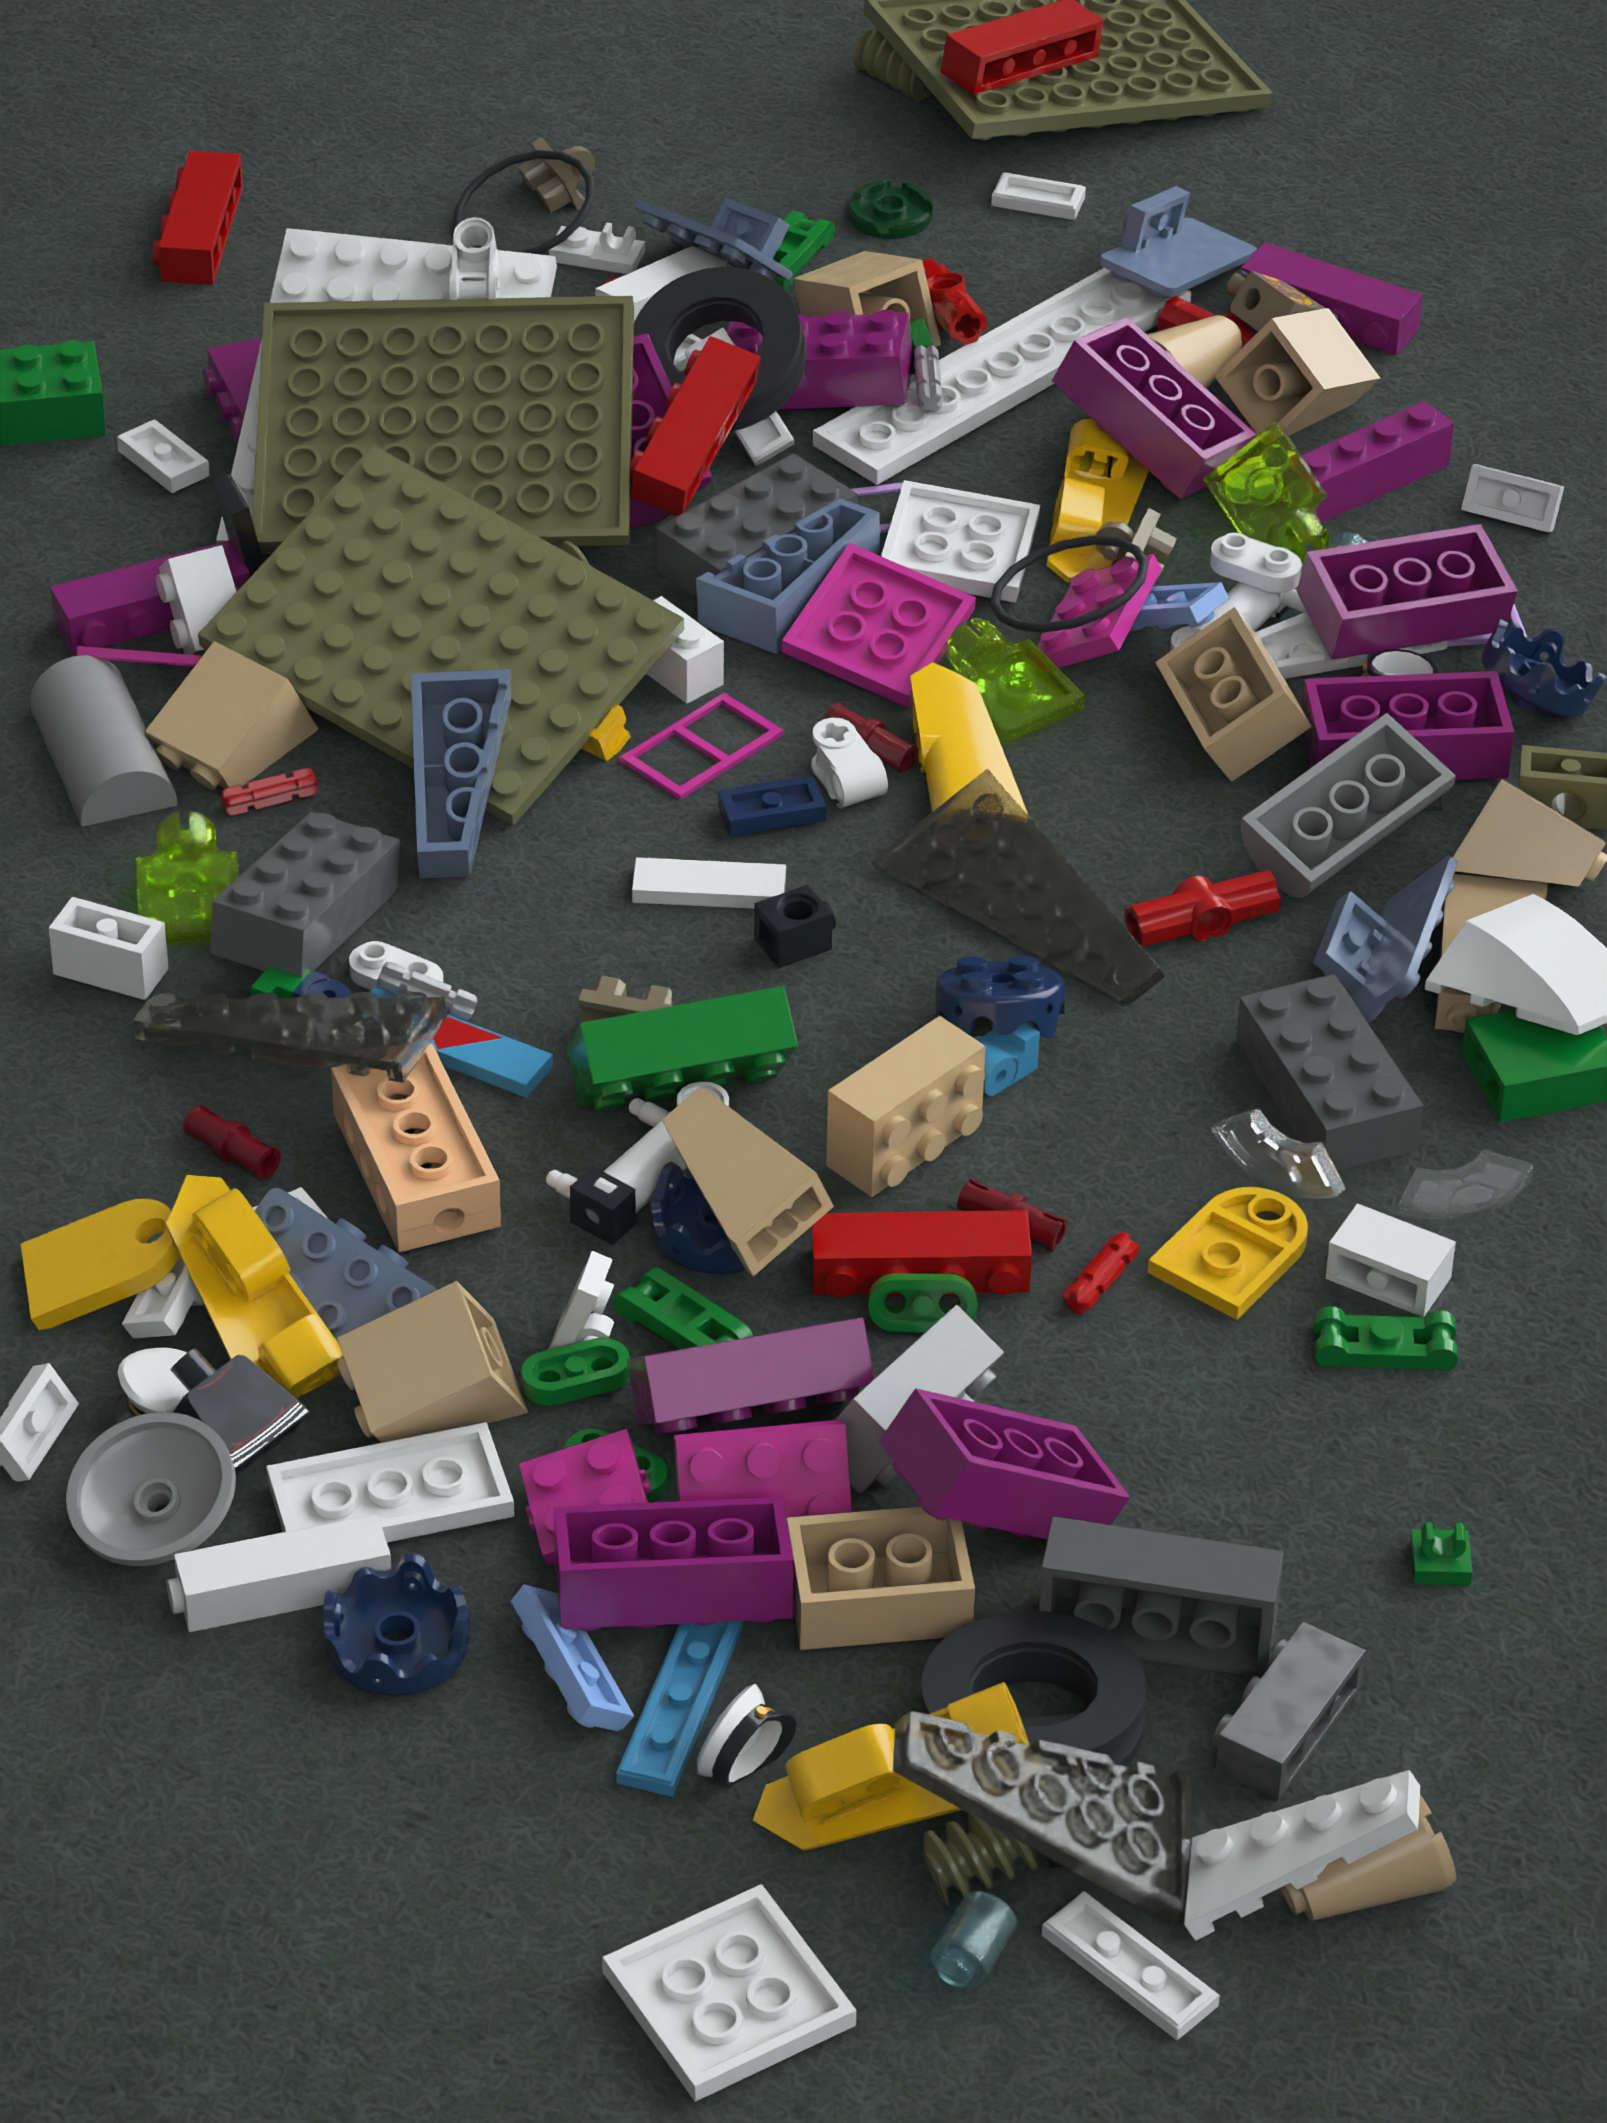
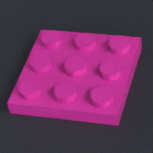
(877, 623)

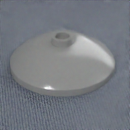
(135, 1471)

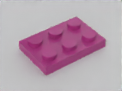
(1090, 592)
(787, 1461)

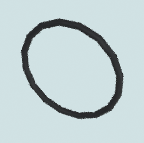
(527, 156)
(1080, 620)

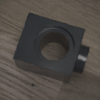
(793, 926)

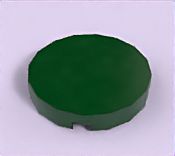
(903, 215)

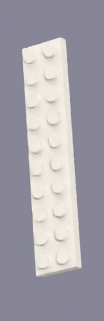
(986, 377)

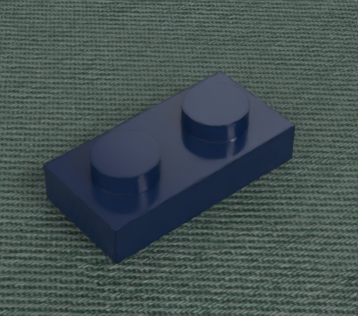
(771, 805)

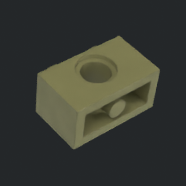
(1567, 783)

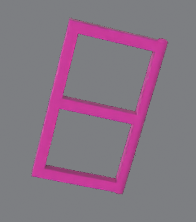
(140, 656)
(724, 761)

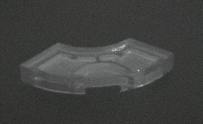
(1276, 1159)
(1451, 1193)

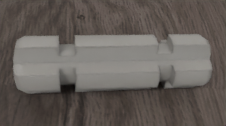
(928, 378)
(394, 979)

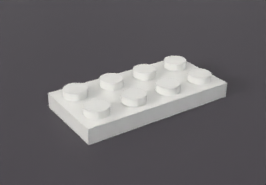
(411, 1483)

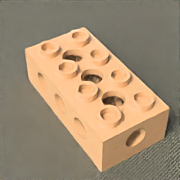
(417, 1203)

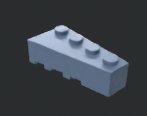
(766, 592)
(455, 751)

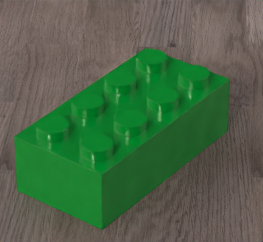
(50, 393)
(680, 1046)

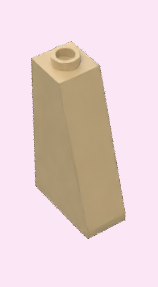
(1467, 900)
(747, 1178)

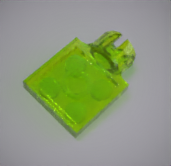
(1271, 493)
(1014, 680)
(184, 878)

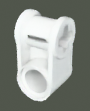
(474, 271)
(846, 763)

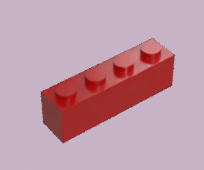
(1021, 46)
(199, 217)
(694, 426)
(980, 1246)

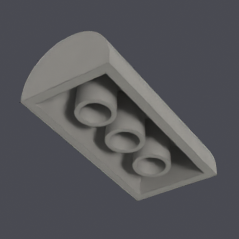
(99, 741)
(1343, 806)

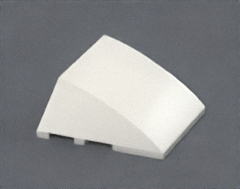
(1532, 961)

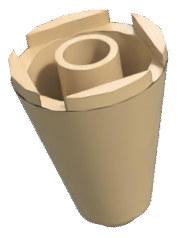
(1201, 346)
(1393, 1873)

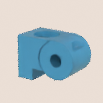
(1009, 1056)

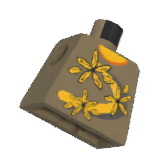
(1263, 297)

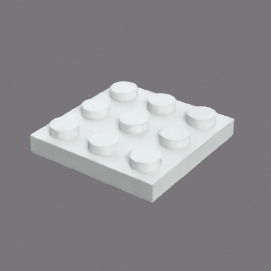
(961, 537)
(728, 1992)

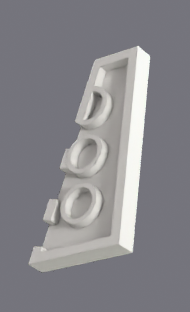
(1300, 651)
(1294, 1845)

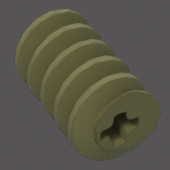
(882, 61)
(972, 1855)

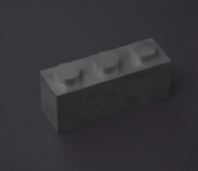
(1288, 1710)

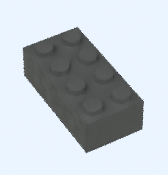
(743, 518)
(305, 895)
(1329, 1071)
(1167, 1593)

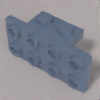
(738, 233)
(1170, 250)
(1382, 954)
(335, 1268)

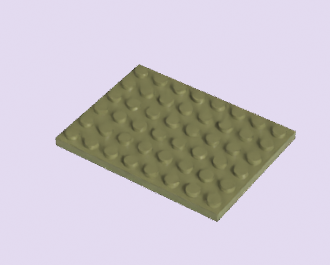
(1149, 66)
(485, 395)
(427, 581)

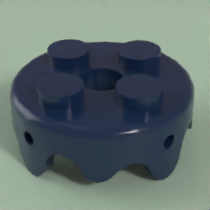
(1538, 679)
(1003, 992)
(682, 1227)
(390, 1601)

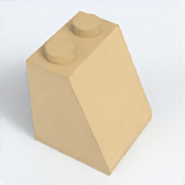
(867, 285)
(1296, 372)
(229, 720)
(1528, 842)
(429, 1368)

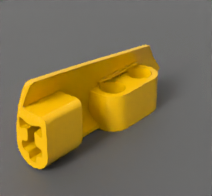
(1091, 497)
(955, 734)
(250, 1287)
(850, 1782)

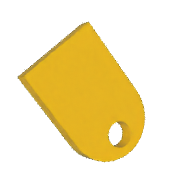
(1229, 1252)
(97, 1261)

